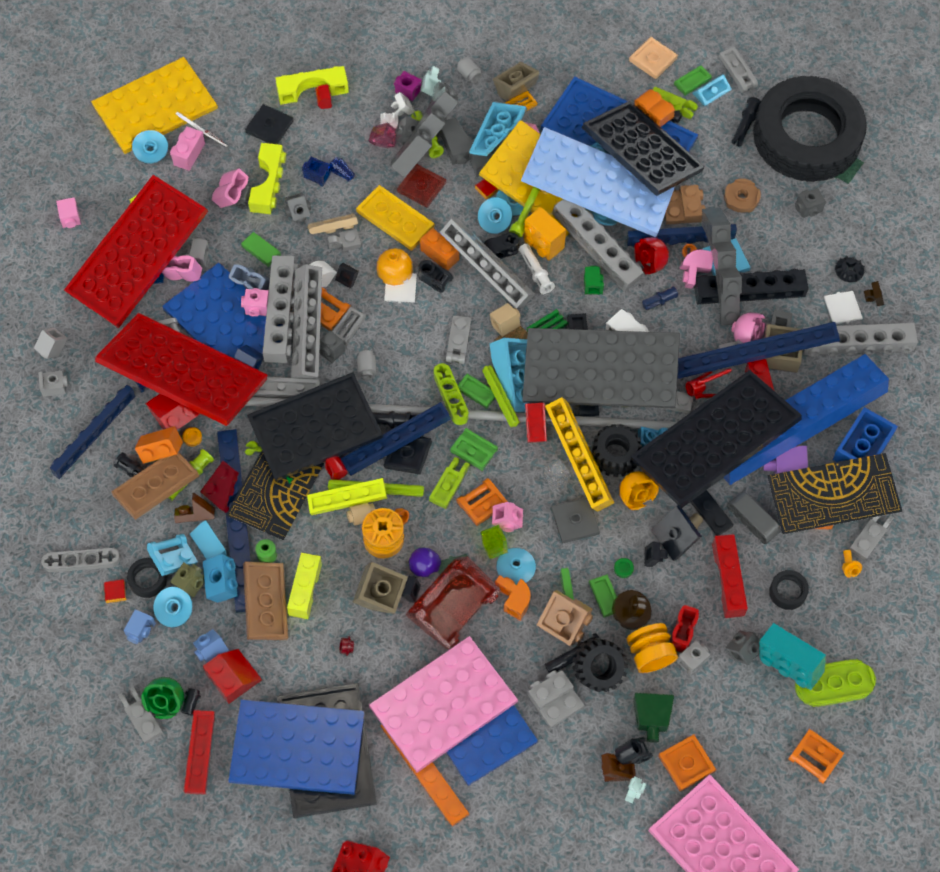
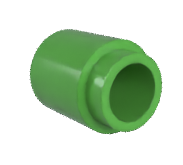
(266, 551)

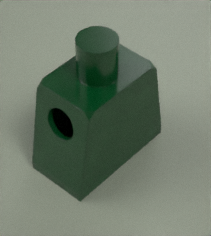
(653, 713)

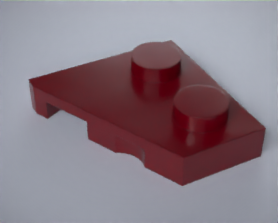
(221, 486)

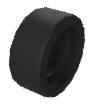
(145, 592)
(782, 602)

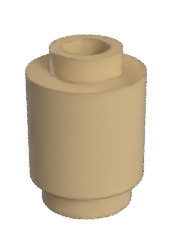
(358, 513)

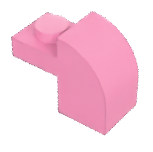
(696, 262)

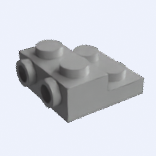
(555, 698)

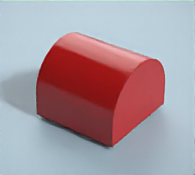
(323, 96)
(335, 468)

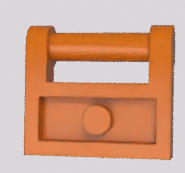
(329, 317)
(483, 508)
(819, 750)

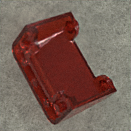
(452, 601)

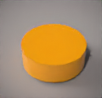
(192, 436)

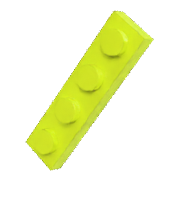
(347, 496)

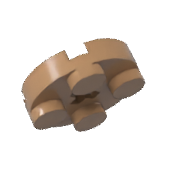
(739, 204)

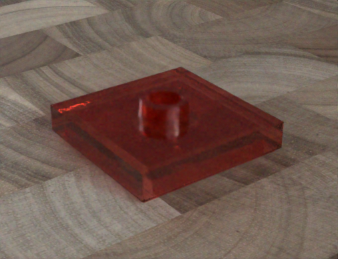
(421, 185)

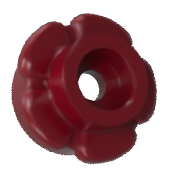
(346, 646)

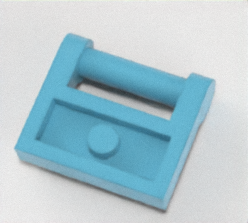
(171, 561)

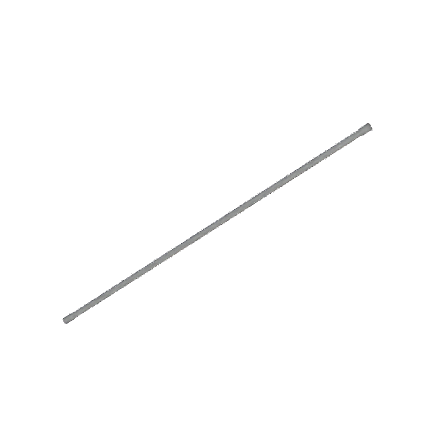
(495, 415)

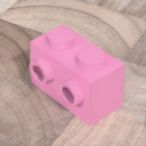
(187, 148)

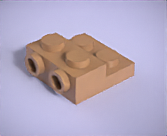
(685, 205)
(565, 618)

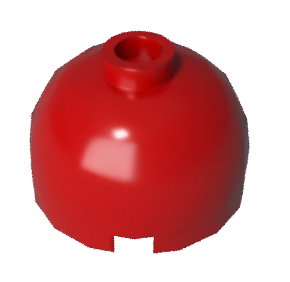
(651, 251)

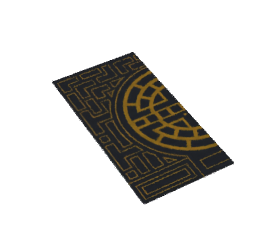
(834, 493)
(271, 504)

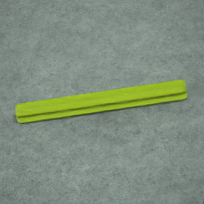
(391, 489)

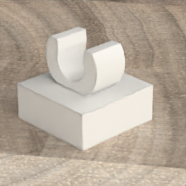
(403, 104)
(391, 118)

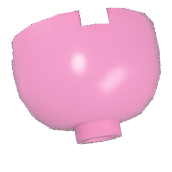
(749, 327)

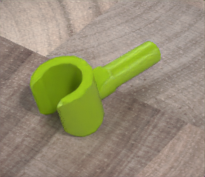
(253, 447)

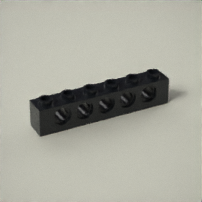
(778, 289)

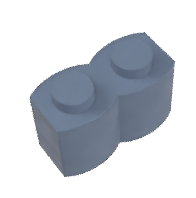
(249, 278)

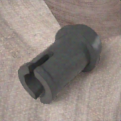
(244, 198)

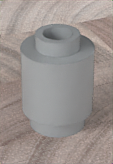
(469, 70)
(366, 364)

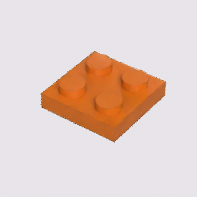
(687, 762)

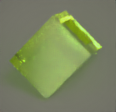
(494, 541)

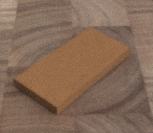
(154, 484)
(265, 601)

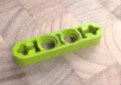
(450, 394)

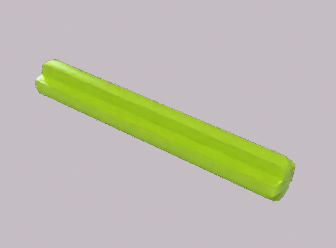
(500, 396)

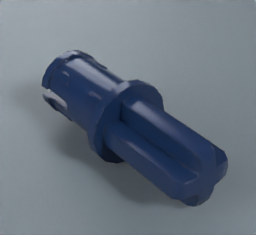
(660, 298)

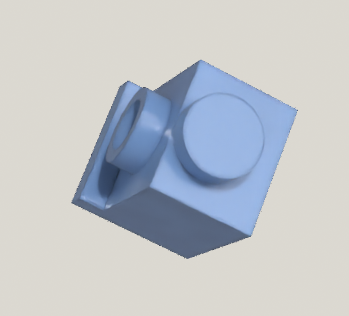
(138, 626)

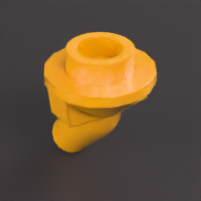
(850, 566)

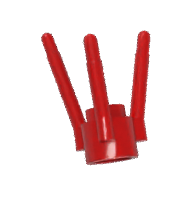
(697, 386)

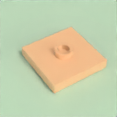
(653, 58)

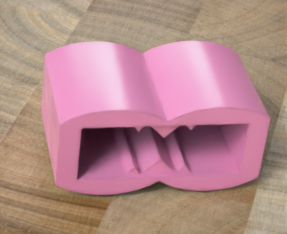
(230, 188)
(184, 268)

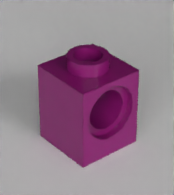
(408, 85)

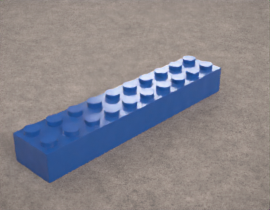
(821, 407)

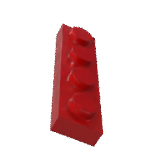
(199, 752)

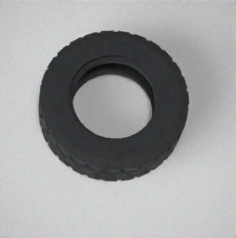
(817, 96)

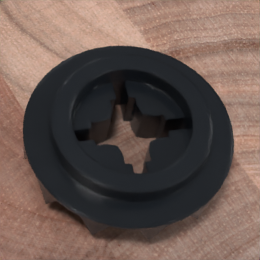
(851, 275)

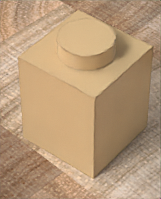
(505, 319)

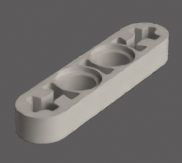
(80, 563)

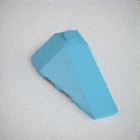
(496, 126)
(509, 363)

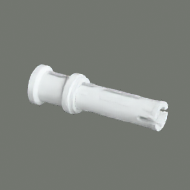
(539, 275)

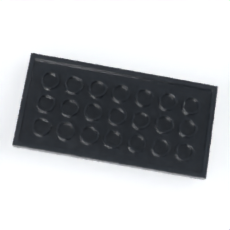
(716, 438)

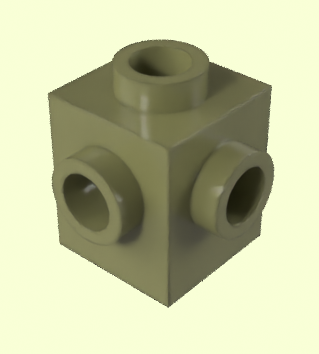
(188, 579)

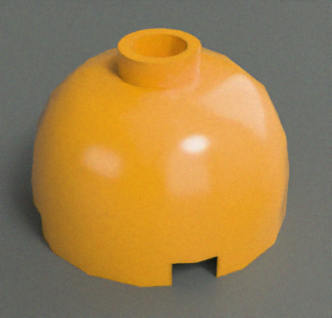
(394, 266)
(637, 489)

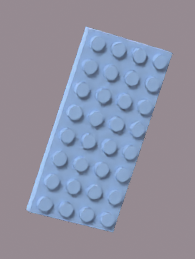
(594, 182)

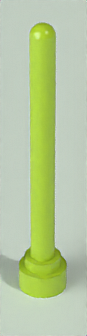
(518, 226)

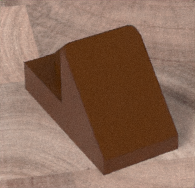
(199, 511)
(616, 771)

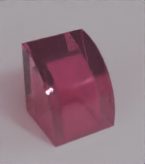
(383, 136)

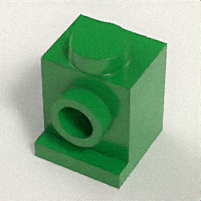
(593, 281)

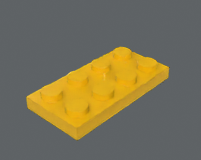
(395, 217)

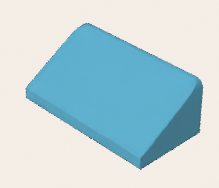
(712, 90)
(207, 541)

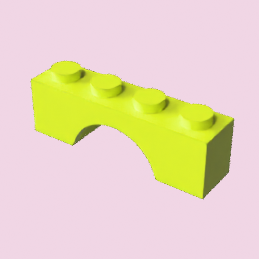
(291, 86)
(262, 197)

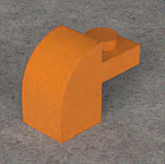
(519, 596)

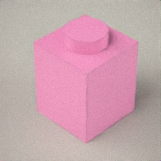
(68, 212)

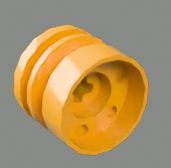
(383, 543)
(652, 648)

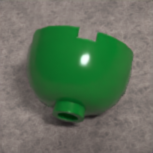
(163, 697)

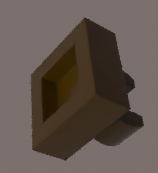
(875, 294)

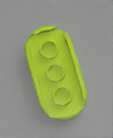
(839, 684)

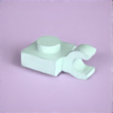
(430, 81)
(635, 789)

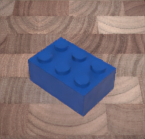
(866, 437)

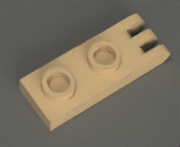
(331, 225)

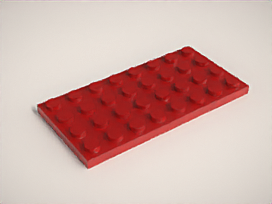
(136, 251)
(182, 369)

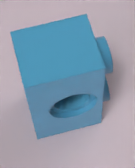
(220, 578)

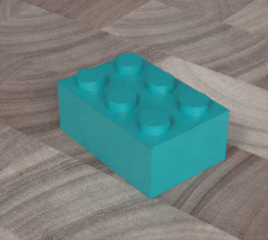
(792, 656)

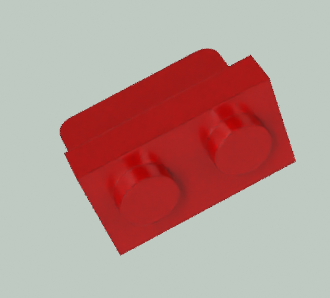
(360, 858)

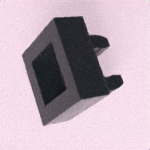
(346, 275)
(653, 554)
(411, 589)

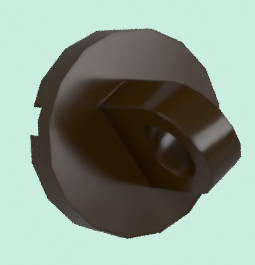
(631, 609)

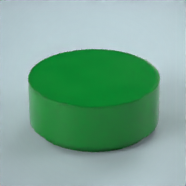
(623, 568)

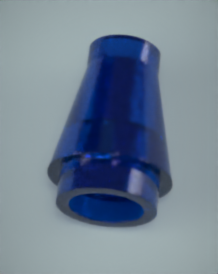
(340, 168)

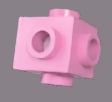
(255, 302)
(507, 516)

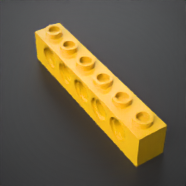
(579, 454)

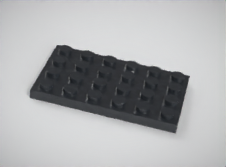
(643, 147)
(314, 426)
(311, 803)

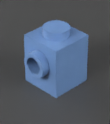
(209, 646)

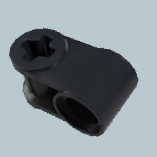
(502, 246)
(436, 278)
(633, 751)

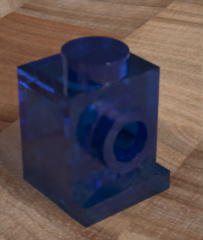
(316, 171)

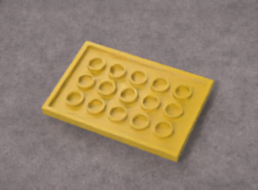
(153, 103)
(509, 164)

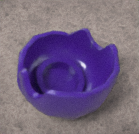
(424, 562)

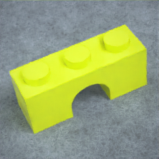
(303, 586)

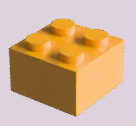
(544, 234)

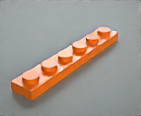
(437, 789)

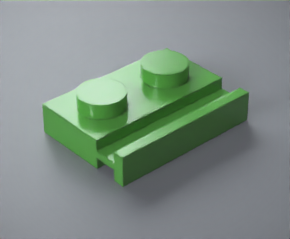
(474, 449)

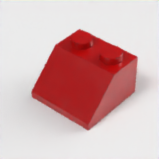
(169, 412)
(231, 674)

